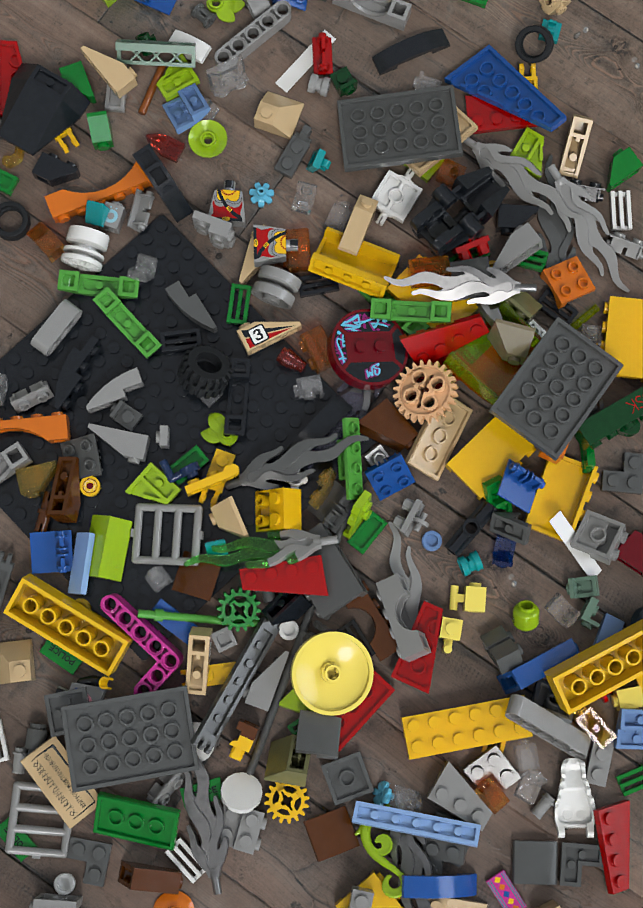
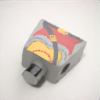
(228, 205)
(271, 245)

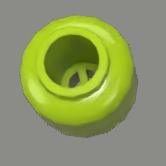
(525, 615)

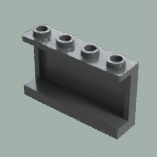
(340, 577)

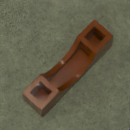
(382, 642)

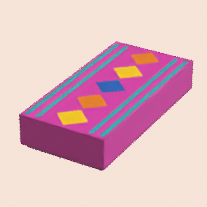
(505, 891)

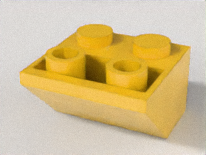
(278, 509)

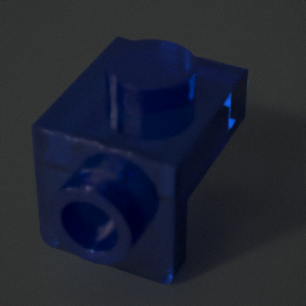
(503, 552)

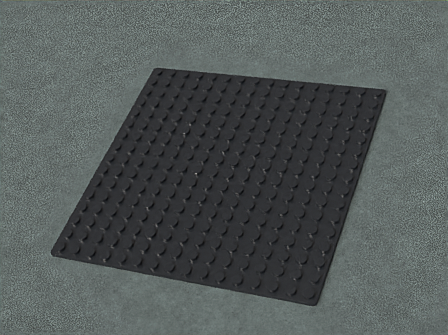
(272, 416)

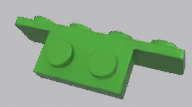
(350, 460)

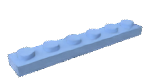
(416, 824)

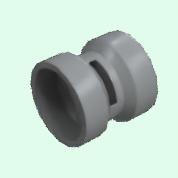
(318, 84)

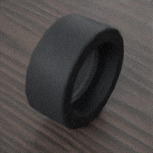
(520, 39)
(26, 223)

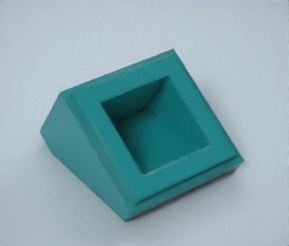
(96, 213)
(216, 543)

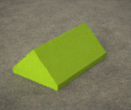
(110, 546)

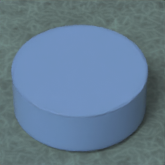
(431, 541)

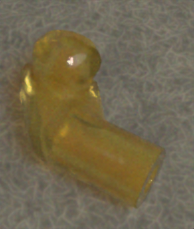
(13, 160)

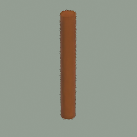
(151, 90)

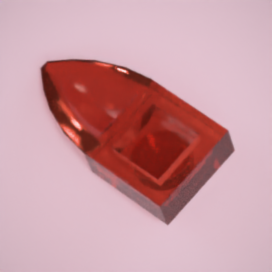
(166, 146)

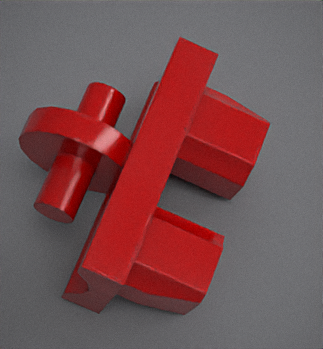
(479, 243)

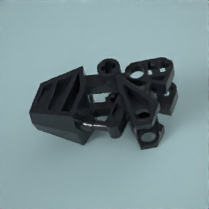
(480, 198)

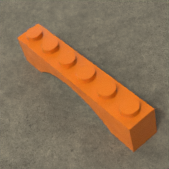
(68, 204)
(51, 428)

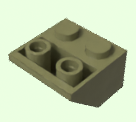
(523, 305)
(285, 764)

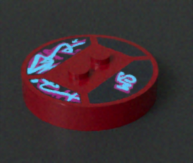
(366, 350)

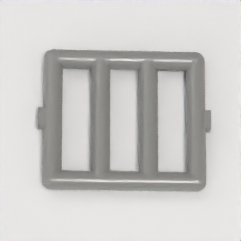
(178, 510)
(14, 828)

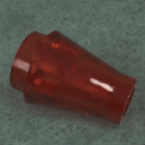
(290, 359)

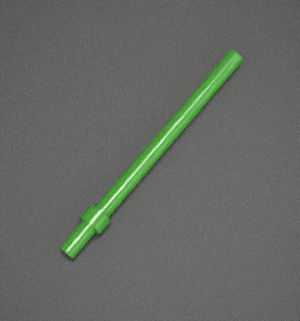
(160, 615)

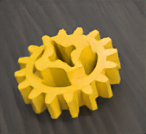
(278, 804)

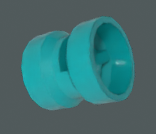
(470, 563)

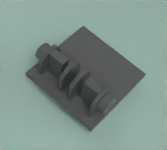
(87, 451)
(335, 508)

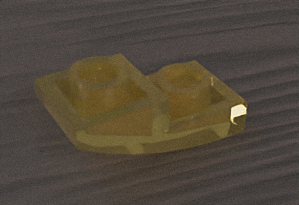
(326, 481)

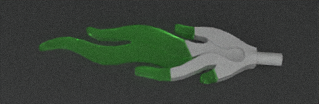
(295, 548)

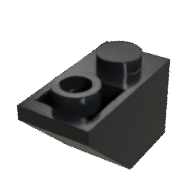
(53, 171)

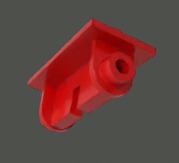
(322, 54)

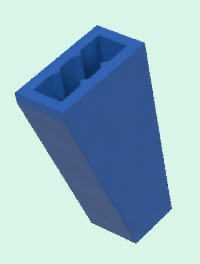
(534, 668)

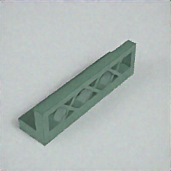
(156, 46)

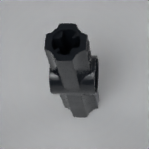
(462, 538)

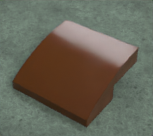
(196, 580)
(331, 833)

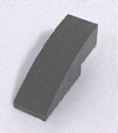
(190, 307)

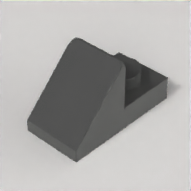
(510, 526)

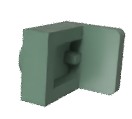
(583, 587)

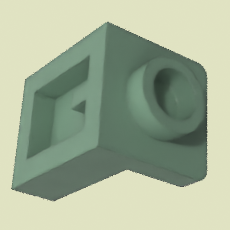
(589, 609)

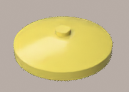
(332, 673)

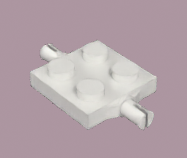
(396, 196)

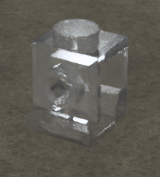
(308, 387)
(158, 578)

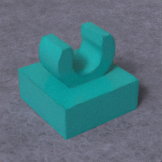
(554, 28)
(318, 162)

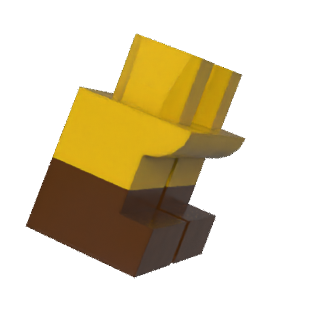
(245, 740)

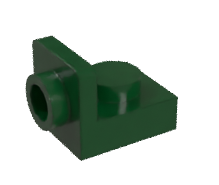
(343, 82)

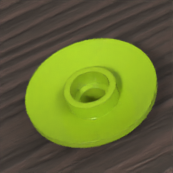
(207, 130)

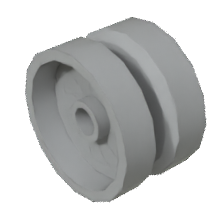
(276, 287)

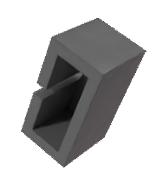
(502, 649)

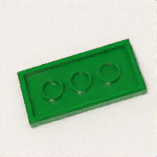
(136, 820)

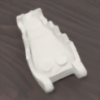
(574, 799)

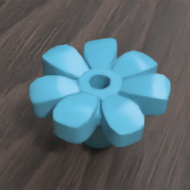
(261, 194)
(383, 793)

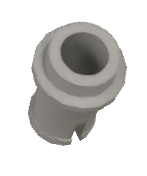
(19, 754)
(543, 805)

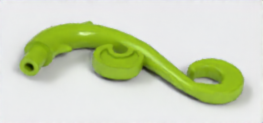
(377, 855)

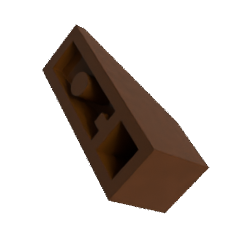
(65, 493)

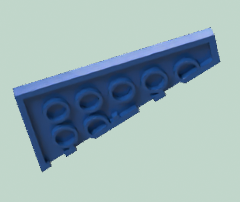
(500, 84)

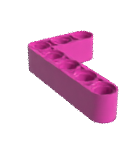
(146, 642)

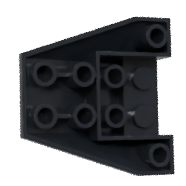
(39, 108)

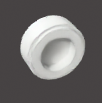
(289, 630)
(64, 883)

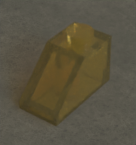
(35, 478)
(594, 725)

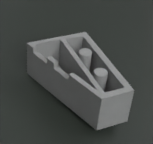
(458, 797)

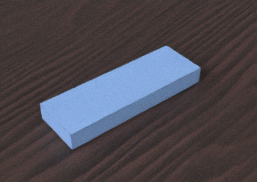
(81, 563)

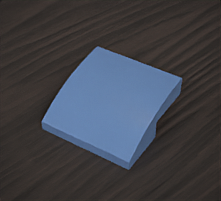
(186, 109)
(629, 729)

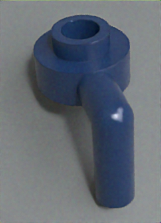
(189, 471)

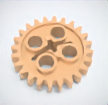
(408, 386)

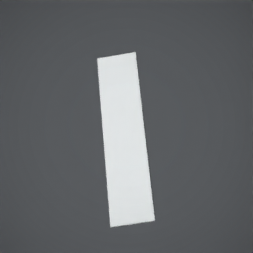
(298, 68)
(567, 534)

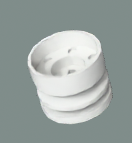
(85, 248)

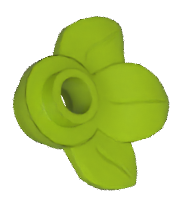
(225, 9)
(215, 432)

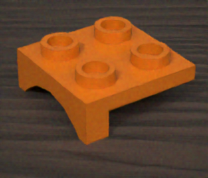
(567, 281)

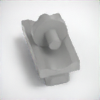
(415, 509)

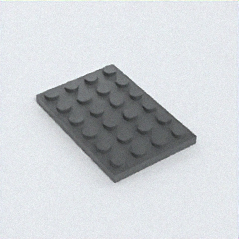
(399, 128)
(556, 388)
(129, 738)

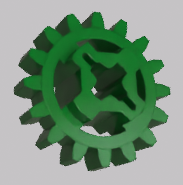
(232, 614)

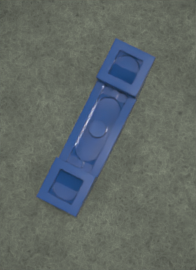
(439, 886)

